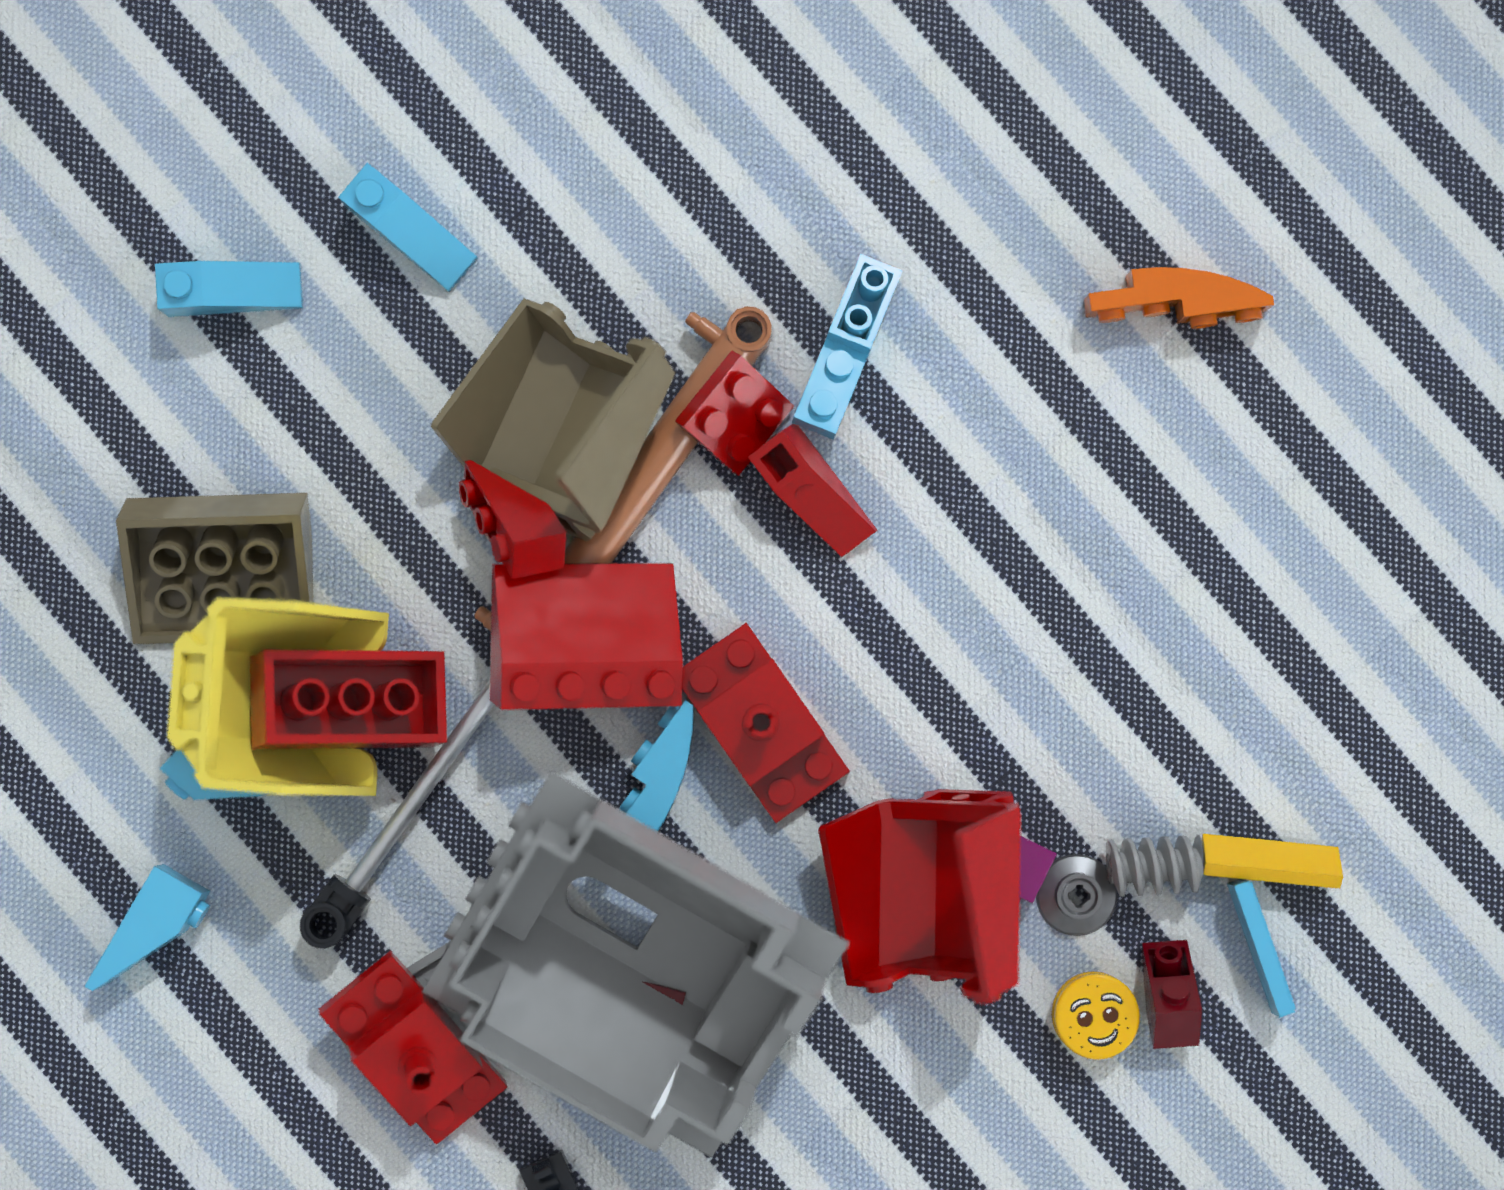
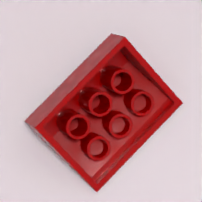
(586, 637)

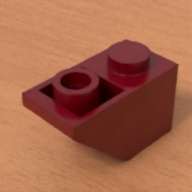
(1171, 994)

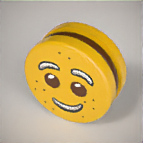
(1095, 1015)

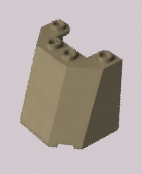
(557, 413)

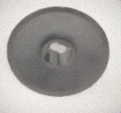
(1058, 908)

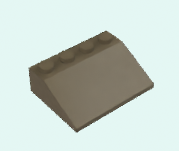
(204, 548)

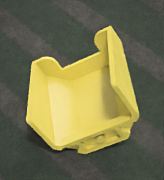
(213, 696)

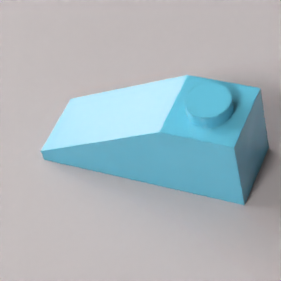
(407, 227)
(227, 287)
(157, 916)

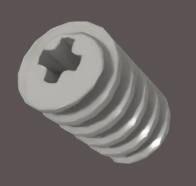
(1155, 865)

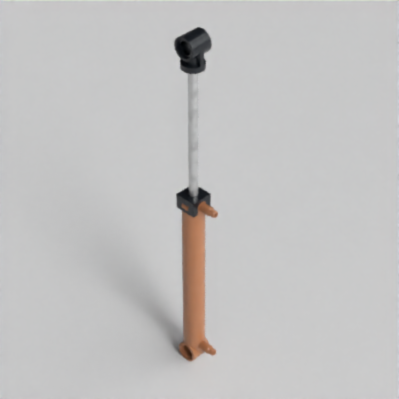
(653, 469)

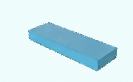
(1261, 947)

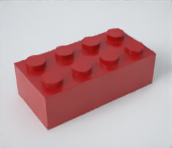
(347, 699)

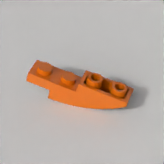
(1196, 294)

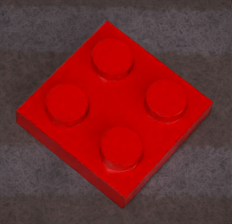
(734, 412)

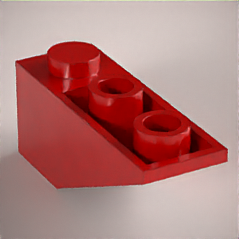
(812, 489)
(517, 524)

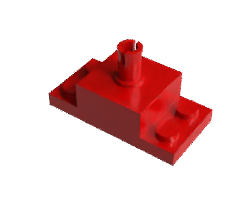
(761, 723)
(411, 1049)

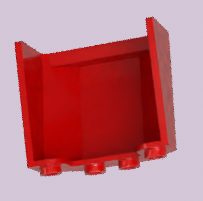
(928, 890)

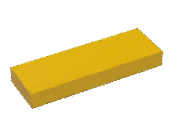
(1272, 861)

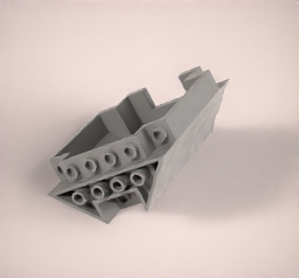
(570, 997)

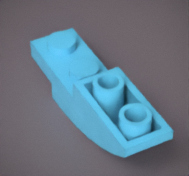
(847, 346)
(661, 768)

